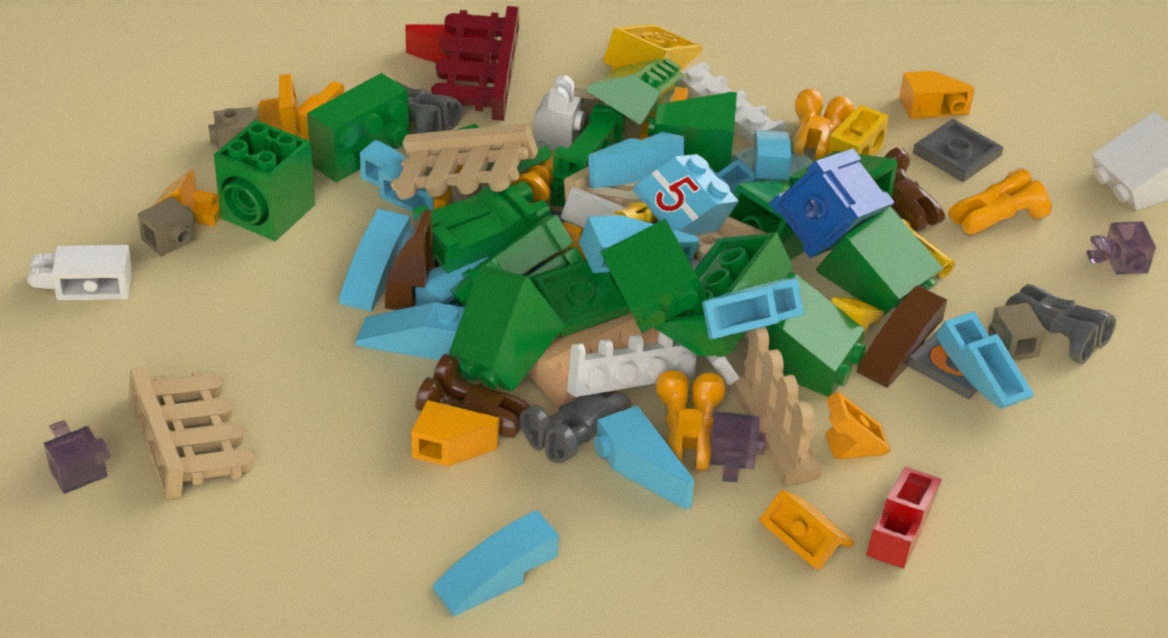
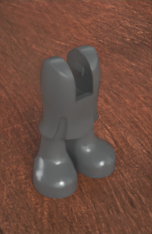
(432, 110)
(1078, 323)
(571, 425)

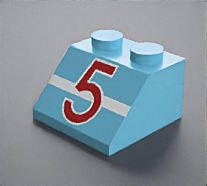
(687, 195)

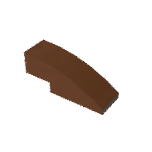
(411, 264)
(902, 335)

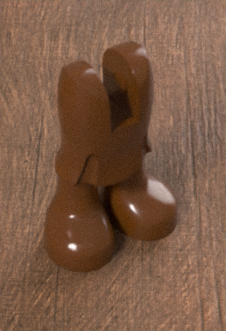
(910, 199)
(449, 388)

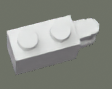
(84, 272)

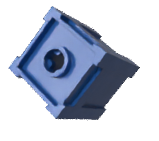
(830, 201)

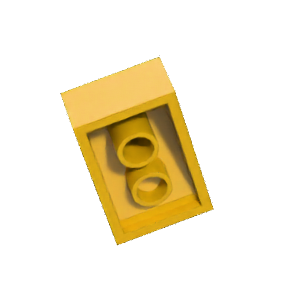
(648, 42)

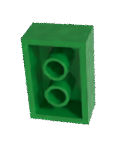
(355, 120)

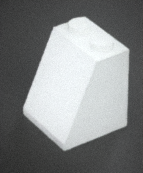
(1136, 163)

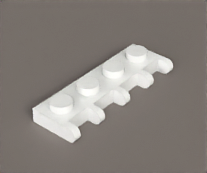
(747, 117)
(626, 367)

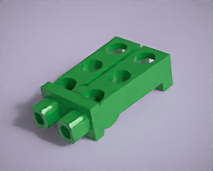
(604, 130)
(482, 224)
(525, 253)

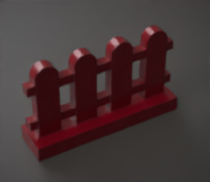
(486, 49)

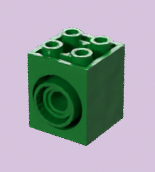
(264, 180)

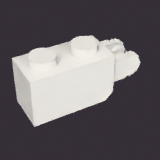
(559, 115)

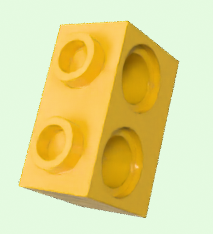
(862, 131)

